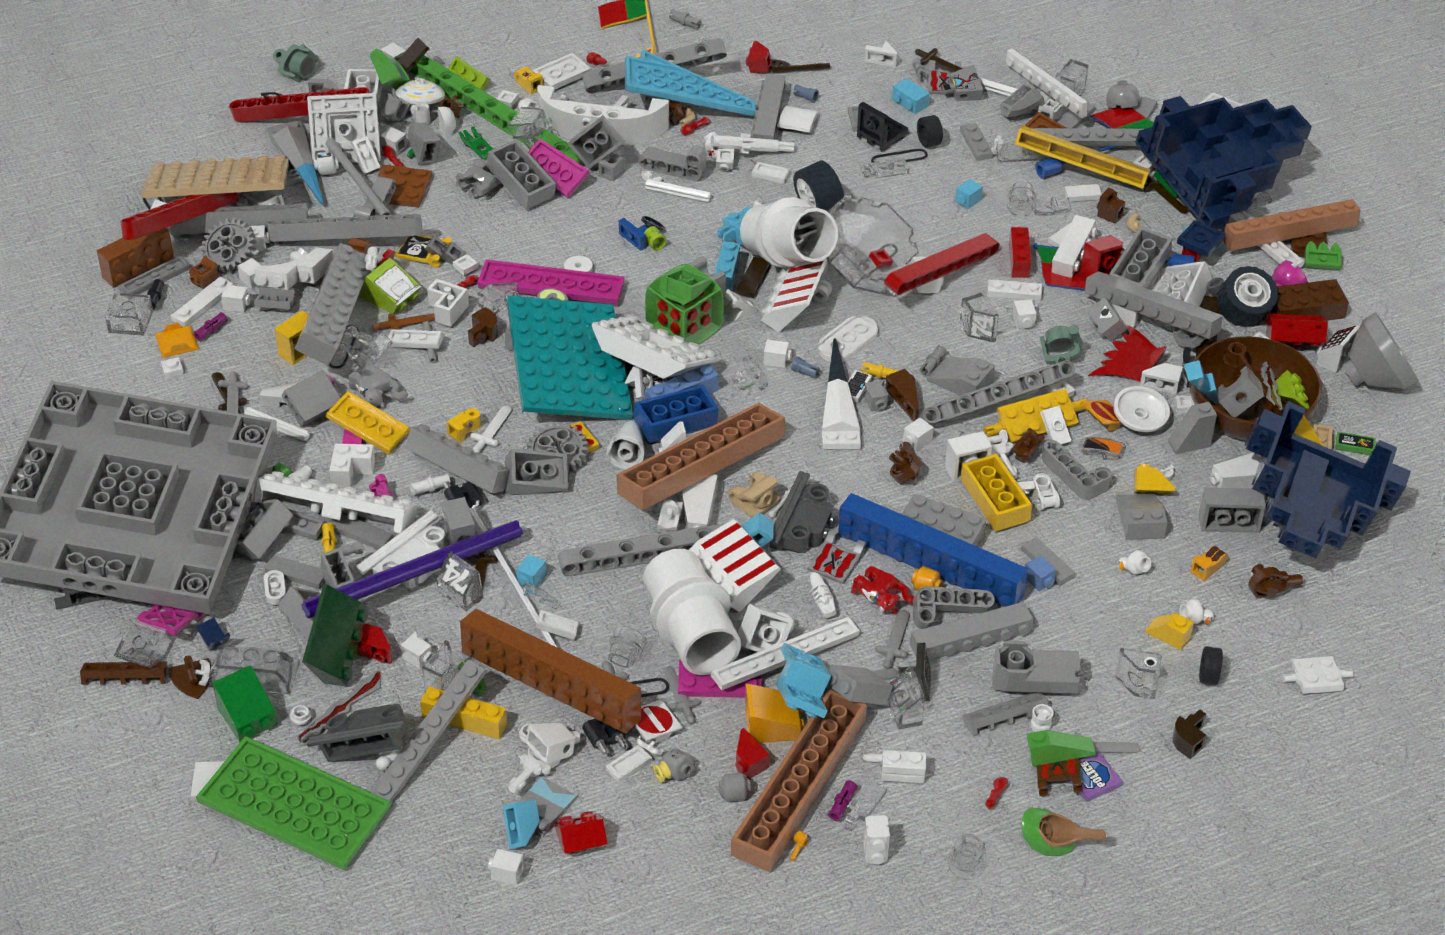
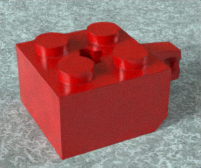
(1101, 255)

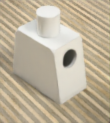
(551, 741)

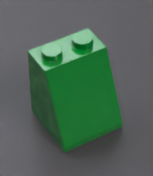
(244, 703)

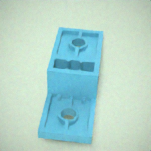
(803, 681)

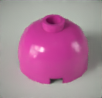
(1286, 274)

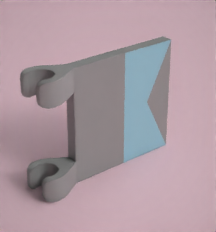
(550, 801)

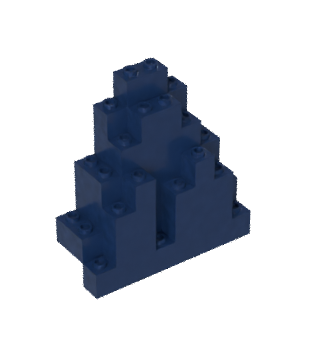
(1221, 153)
(1316, 489)

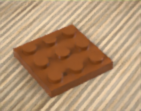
(410, 184)

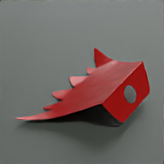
(1131, 357)

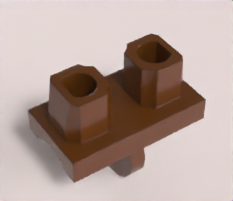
(1027, 445)

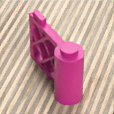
(180, 622)

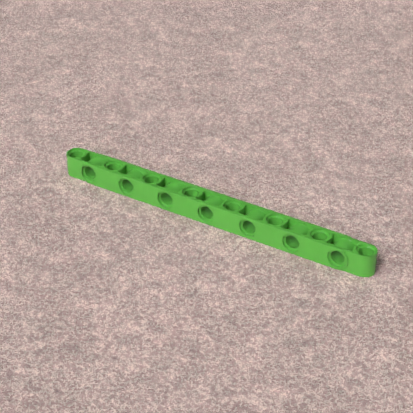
(481, 102)

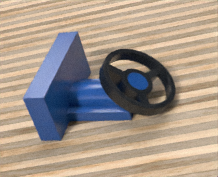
(636, 235)

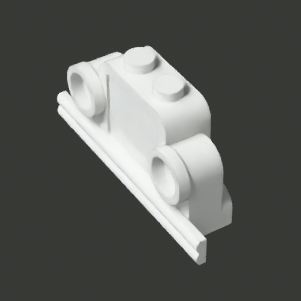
(411, 543)

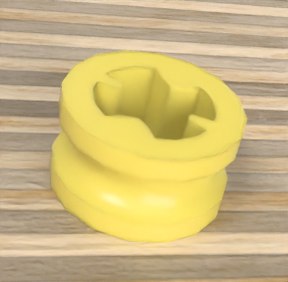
(662, 771)

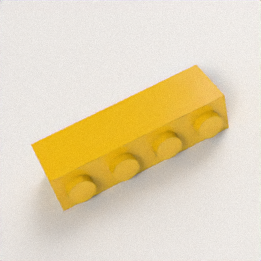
(472, 716)

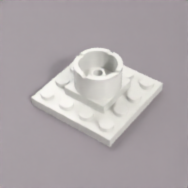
(331, 112)

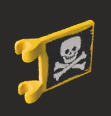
(414, 250)

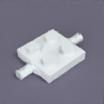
(1317, 675)

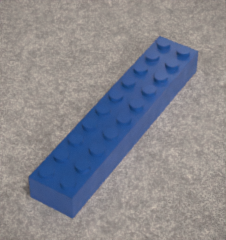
(926, 546)

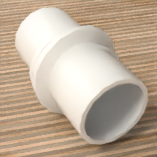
(789, 232)
(691, 611)

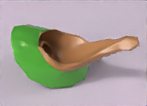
(1053, 833)

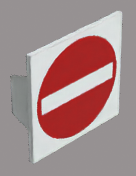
(657, 722)

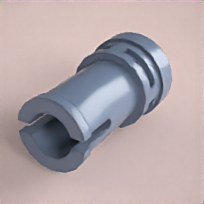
(808, 93)
(800, 365)

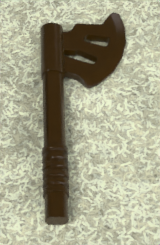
(776, 68)

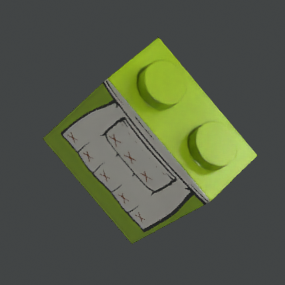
(389, 287)

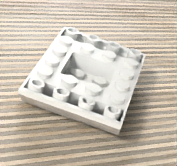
(650, 347)

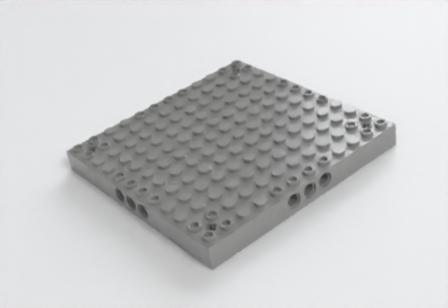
(130, 495)

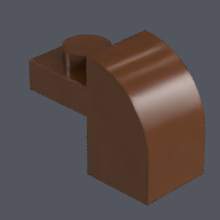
(484, 327)

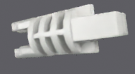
(822, 595)

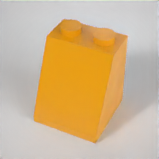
(769, 716)

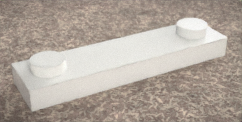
(200, 303)

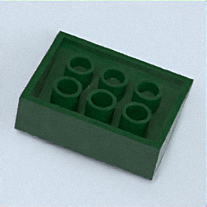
(335, 636)

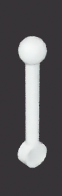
(772, 514)

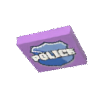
(1097, 777)

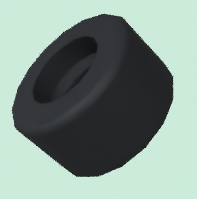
(929, 131)

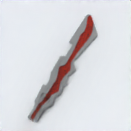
(1269, 380)
(342, 706)

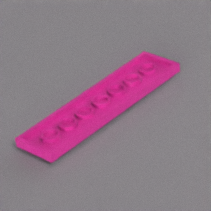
(533, 279)

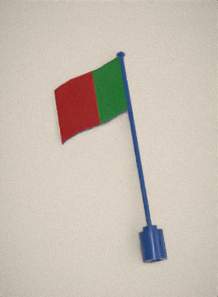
(1114, 119)
(1078, 281)

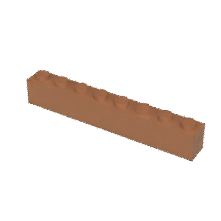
(1291, 224)

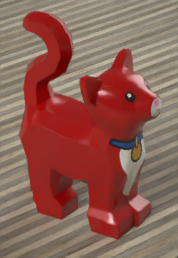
(881, 589)

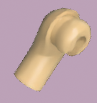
(690, 116)
(1132, 222)

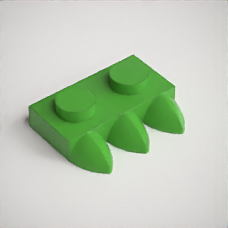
(1323, 257)

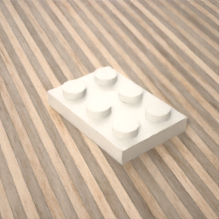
(562, 71)

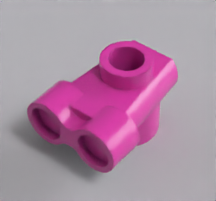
(380, 486)

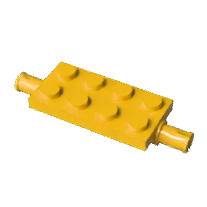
(1026, 414)

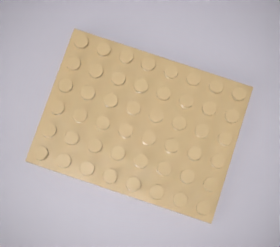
(216, 176)

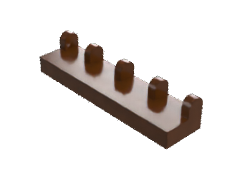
(122, 670)

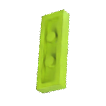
(469, 73)

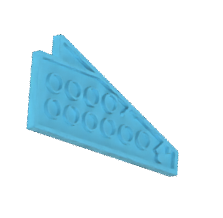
(666, 80)

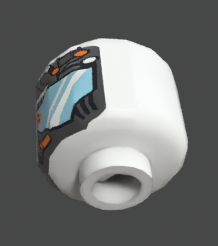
(326, 163)

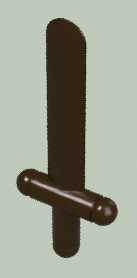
(938, 61)
(1153, 184)
(217, 376)
(481, 564)

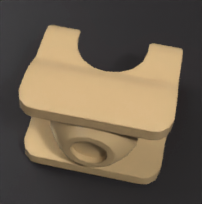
(757, 497)

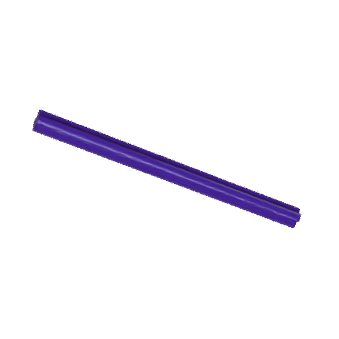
(422, 564)

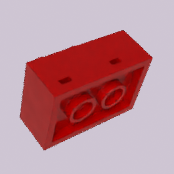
(1297, 328)

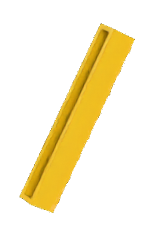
(1082, 156)

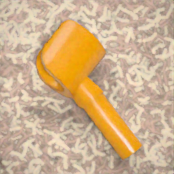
(802, 841)

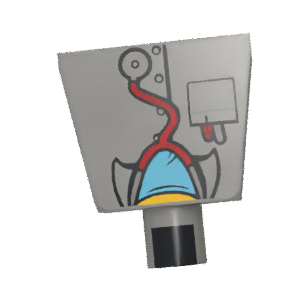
(964, 85)

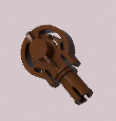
(905, 464)
(1263, 586)

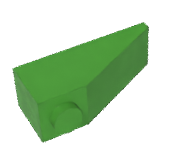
(1055, 746)

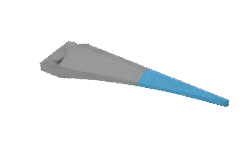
(292, 142)

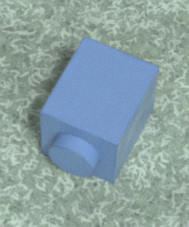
(1040, 573)

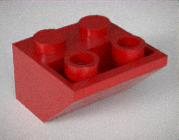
(580, 832)

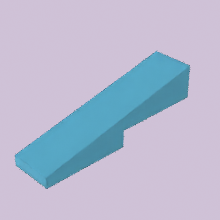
(1202, 381)

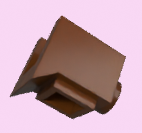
(204, 273)

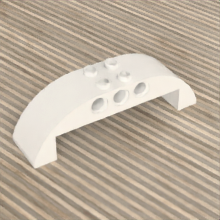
(632, 124)

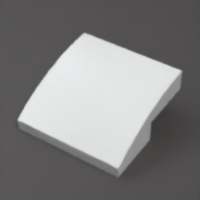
(797, 119)

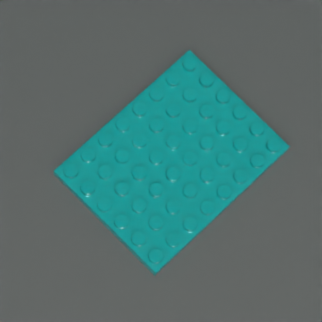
(561, 359)

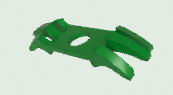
(475, 142)

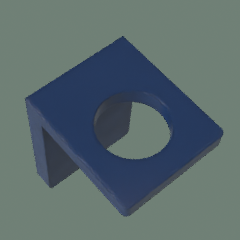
(212, 633)

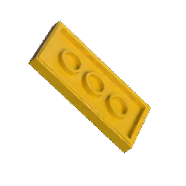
(368, 422)

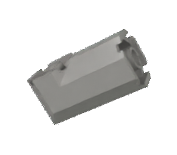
(1033, 670)

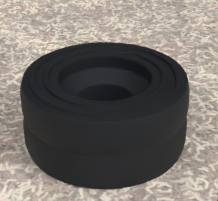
(1210, 665)

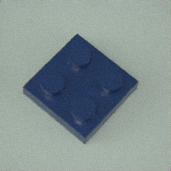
(1201, 238)

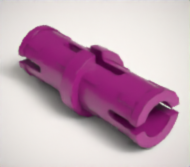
(214, 323)
(847, 791)

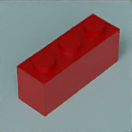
(1019, 252)

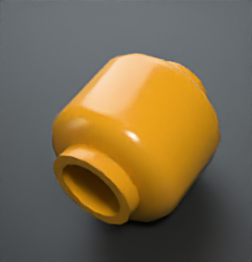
(926, 577)

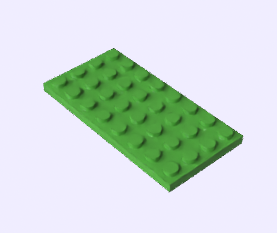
(294, 802)

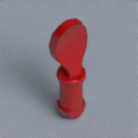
(689, 128)
(388, 152)
(468, 281)
(999, 785)

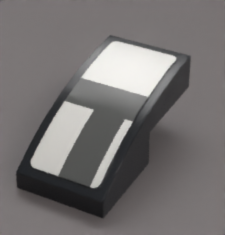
(1185, 359)

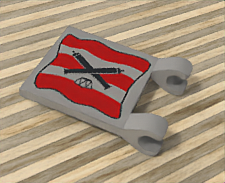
(937, 78)
(834, 560)

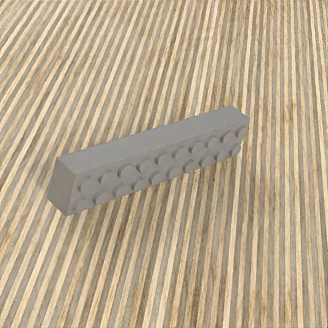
(333, 305)

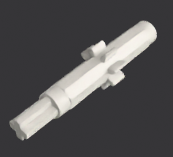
(745, 143)

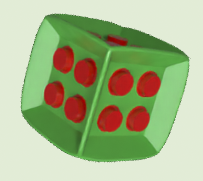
(691, 321)

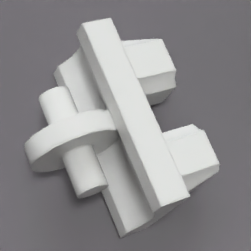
(669, 516)

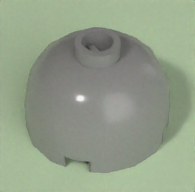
(1123, 95)

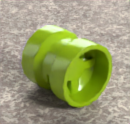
(655, 238)

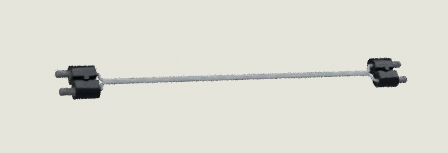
(595, 730)

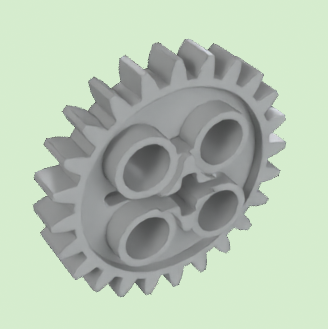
(236, 234)
(567, 441)

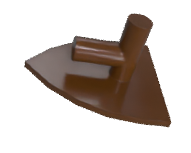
(186, 680)

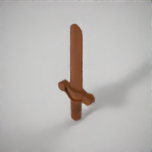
(394, 324)

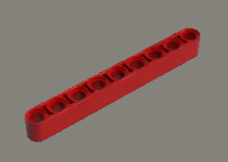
(280, 106)
(173, 213)
(941, 264)

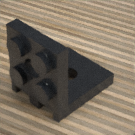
(878, 127)

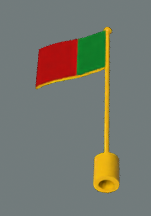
(624, 11)

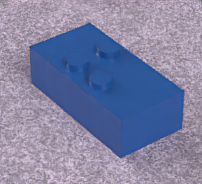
(661, 413)

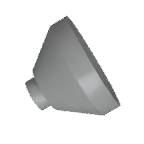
(1378, 357)

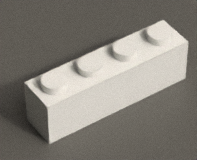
(1071, 249)

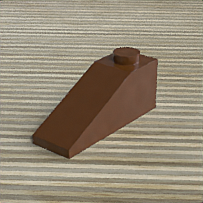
(903, 390)

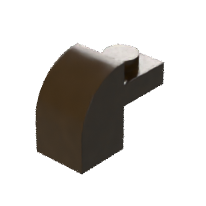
(1188, 734)

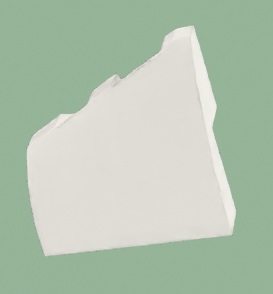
(273, 396)

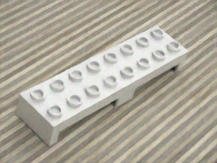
(336, 500)

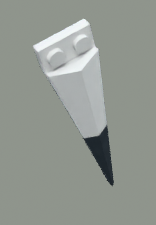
(840, 421)

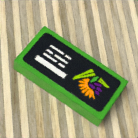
(1354, 443)

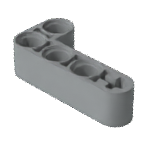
(674, 164)
(384, 190)
(1081, 481)
(954, 604)

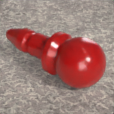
(596, 59)

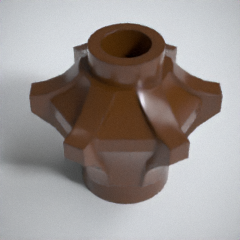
(453, 104)
(678, 111)

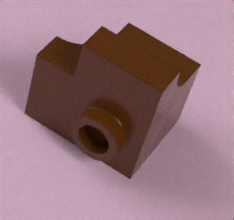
(1110, 206)

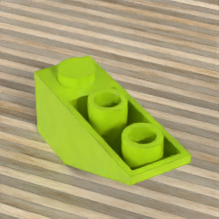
(1291, 389)

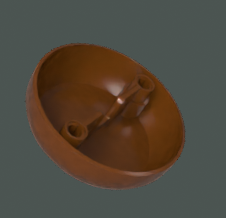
(1231, 355)

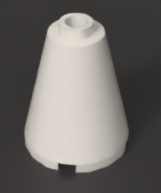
(626, 446)

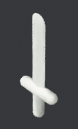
(486, 437)

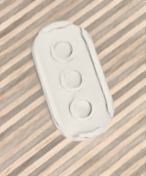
(851, 337)

